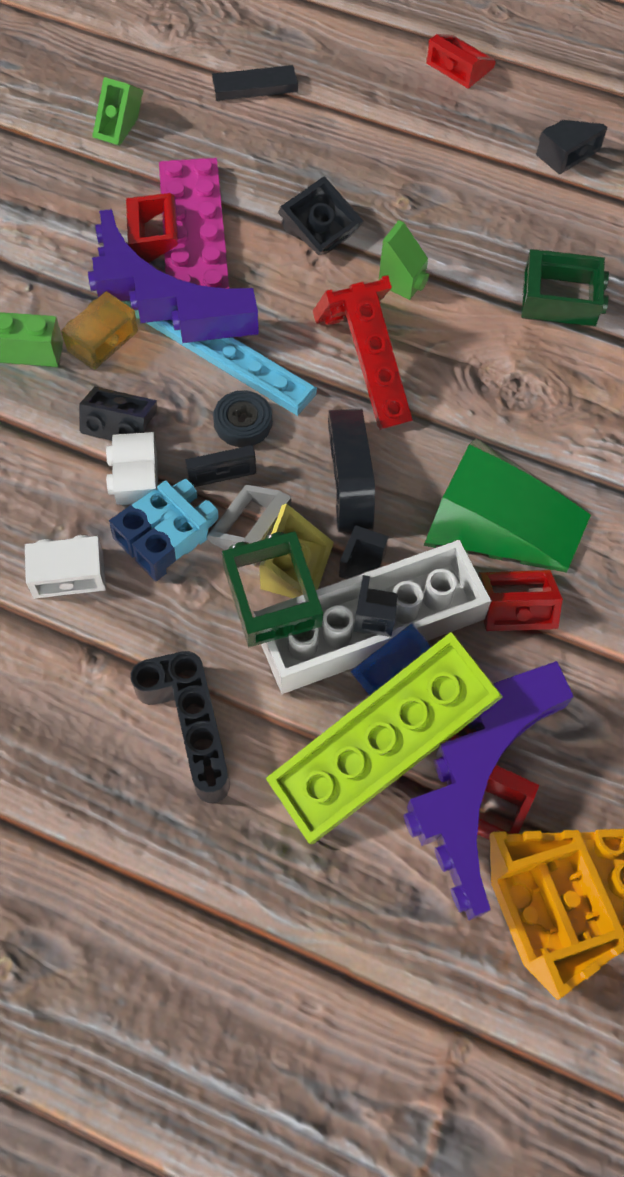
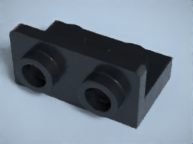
(113, 413)

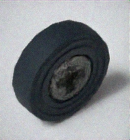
(256, 425)

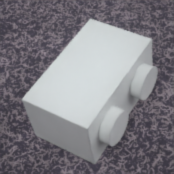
(64, 566)

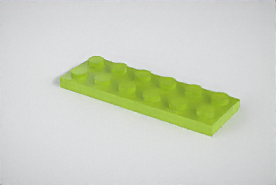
(383, 738)

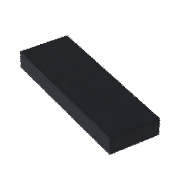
(254, 82)

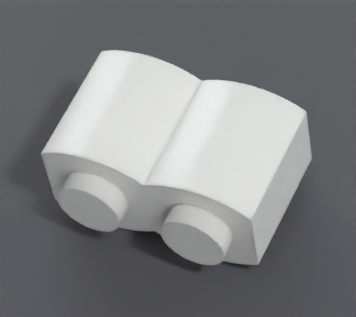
(133, 467)

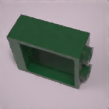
(567, 268)
(284, 621)

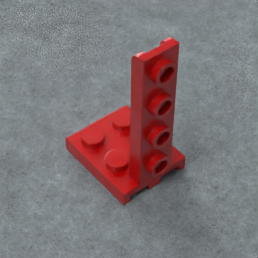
(372, 344)

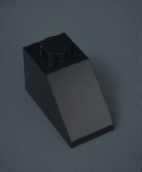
(570, 143)

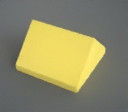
(278, 573)

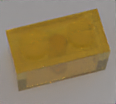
(100, 330)

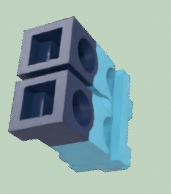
(163, 526)

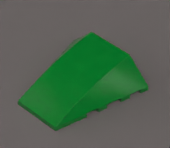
(507, 513)

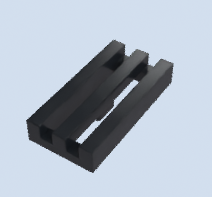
(221, 466)

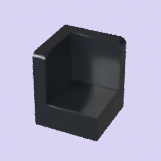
(363, 552)
(375, 610)

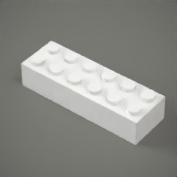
(434, 592)

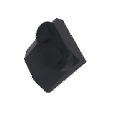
(320, 217)

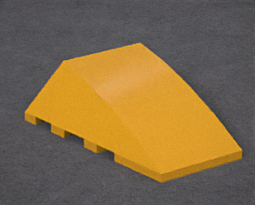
(561, 901)

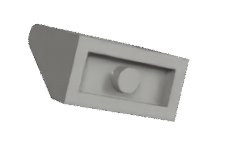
(268, 498)

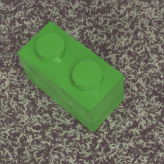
(30, 339)

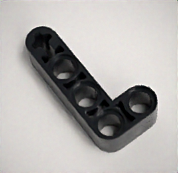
(351, 469)
(193, 726)

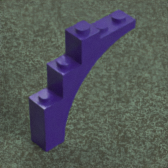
(195, 309)
(466, 764)

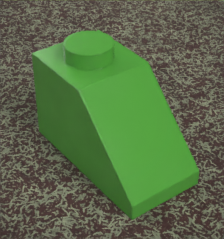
(116, 111)
(403, 261)

